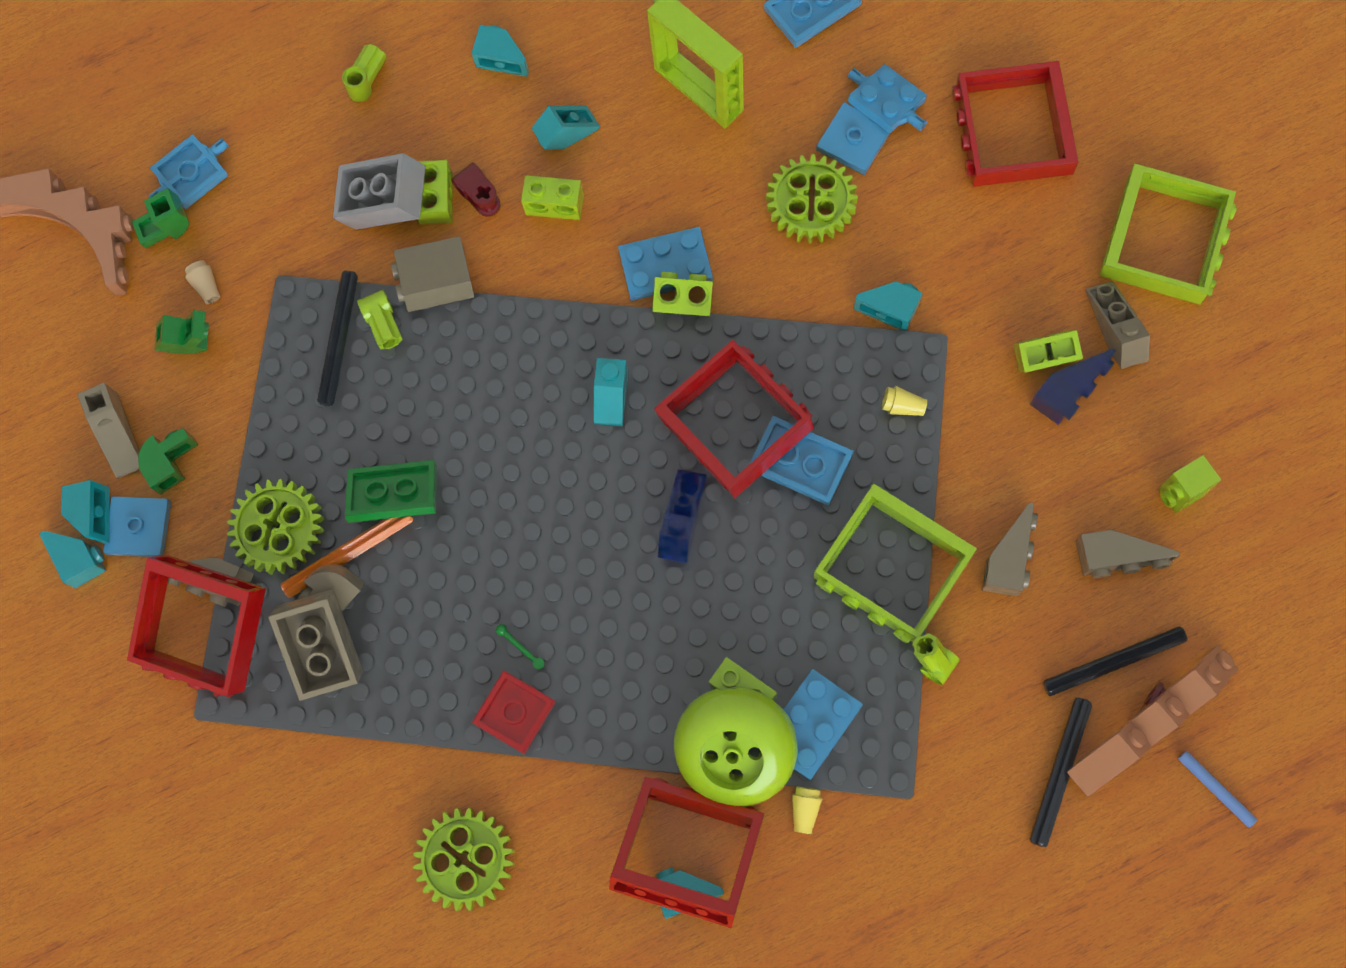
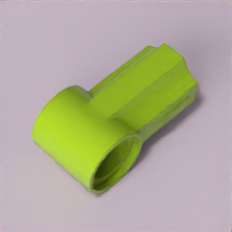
(363, 72)
(378, 314)
(936, 659)

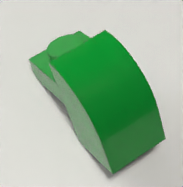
(164, 219)
(181, 334)
(158, 458)

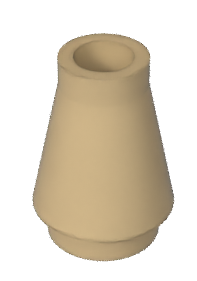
(202, 280)

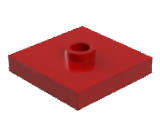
(514, 712)

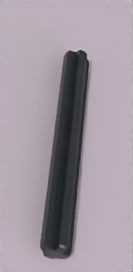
(337, 338)
(1114, 661)
(1059, 777)

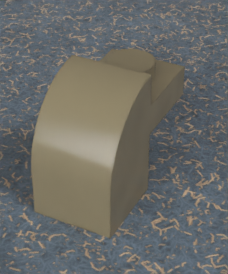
(336, 577)

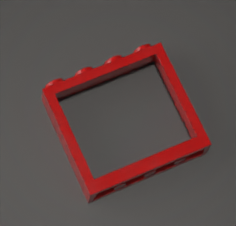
(1011, 77)
(700, 382)
(148, 617)
(670, 894)

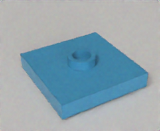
(852, 139)
(137, 526)

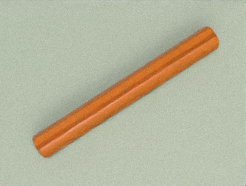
(347, 551)

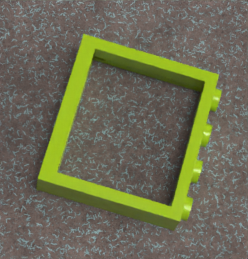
(719, 99)
(1184, 189)
(918, 523)

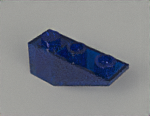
(1065, 387)
(681, 516)

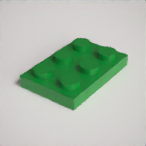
(391, 491)

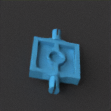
(887, 98)
(190, 170)

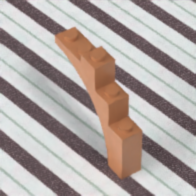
(105, 229)
(1154, 721)

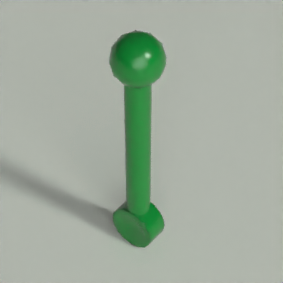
(538, 663)

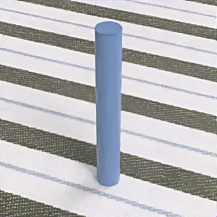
(1217, 789)

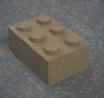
(316, 644)

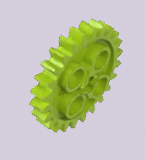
(838, 199)
(251, 518)
(447, 883)

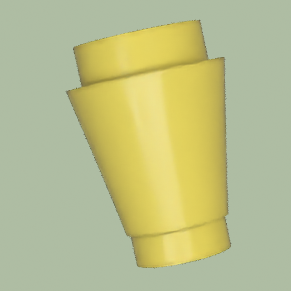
(902, 402)
(805, 808)

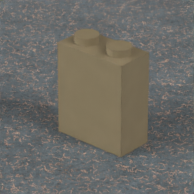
(432, 274)

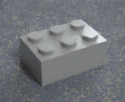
(379, 191)

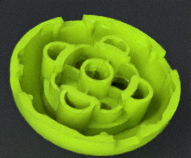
(757, 724)

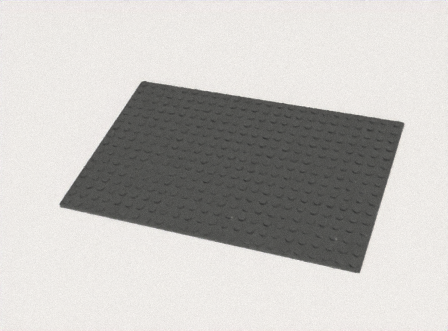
(563, 519)

